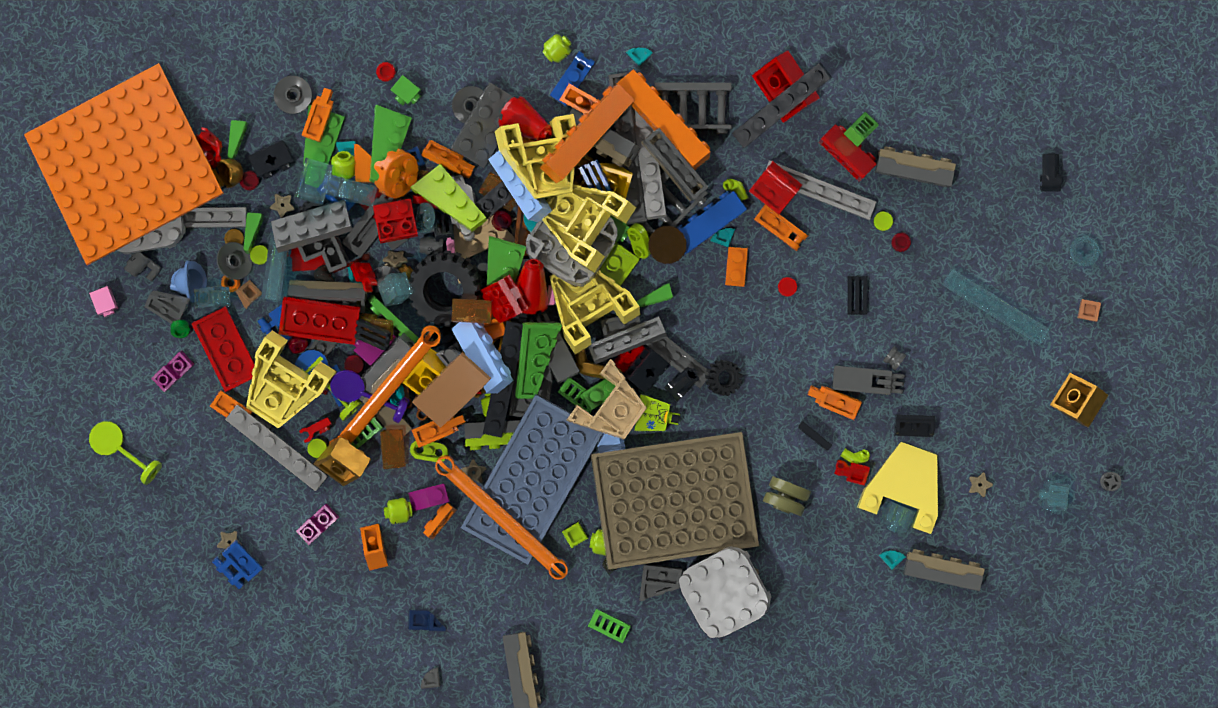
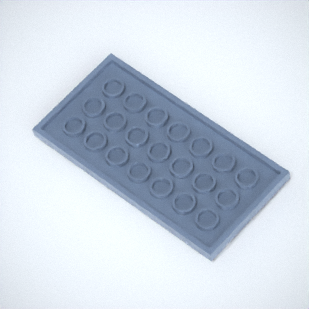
(533, 475)

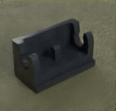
(914, 425)

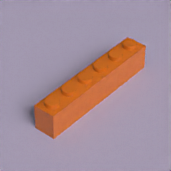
(659, 115)
(587, 133)

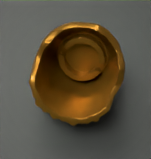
(230, 172)

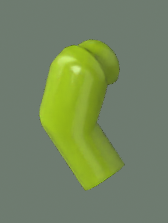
(737, 187)
(858, 457)

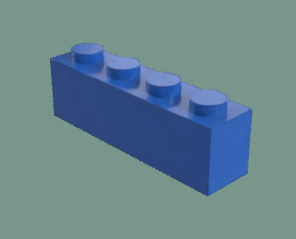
(712, 220)

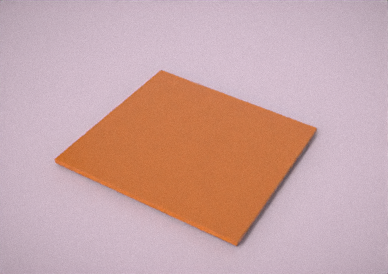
(123, 164)

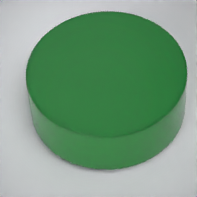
(180, 329)

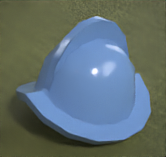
(188, 279)

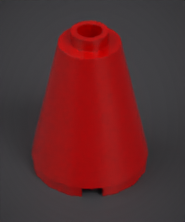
(531, 123)
(533, 286)

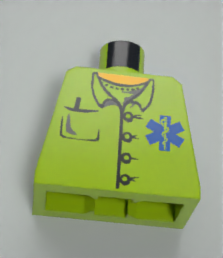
(655, 416)

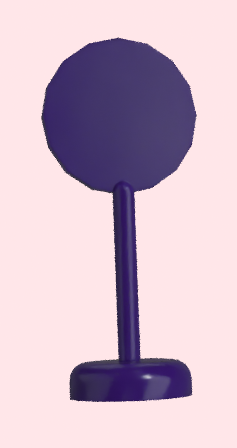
(350, 386)

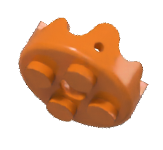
(390, 170)

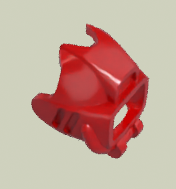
(210, 144)

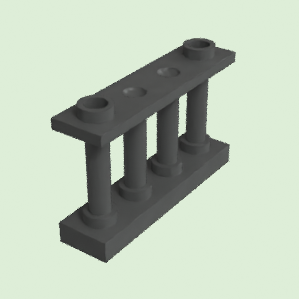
(702, 91)
(700, 200)

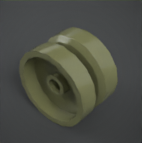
(786, 497)

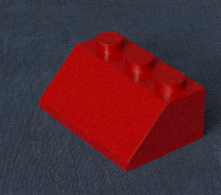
(780, 75)
(847, 153)

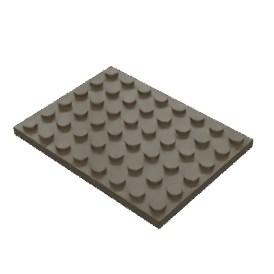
(674, 500)

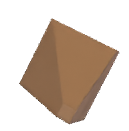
(248, 293)

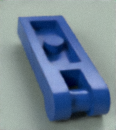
(572, 76)

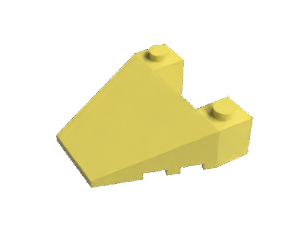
(527, 157)
(580, 218)
(586, 304)
(281, 387)
(907, 478)

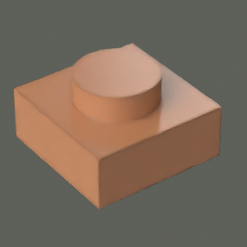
(1089, 310)

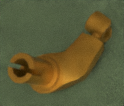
(588, 368)

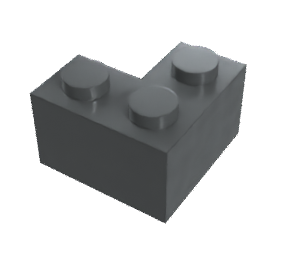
(330, 249)

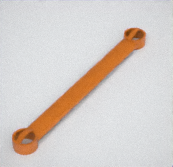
(390, 384)
(501, 517)

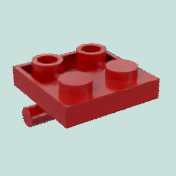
(775, 188)
(395, 221)
(505, 299)

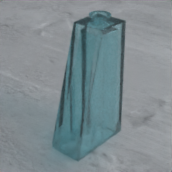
(275, 273)

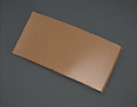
(451, 389)

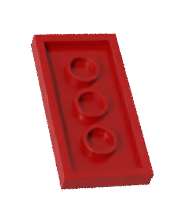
(318, 320)
(225, 348)

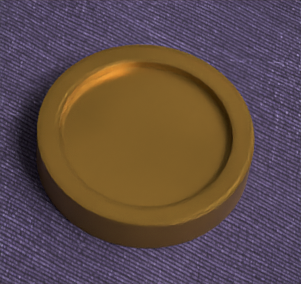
(234, 236)

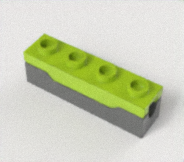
(475, 437)

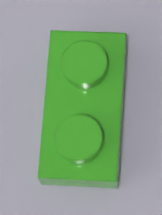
(597, 394)

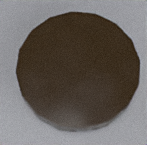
(667, 245)

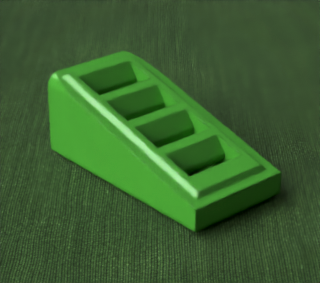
(854, 130)
(237, 132)
(253, 225)
(661, 294)
(568, 382)
(377, 425)
(606, 632)

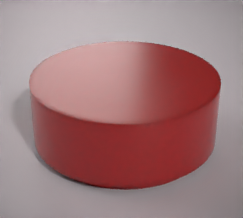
(385, 72)
(787, 286)

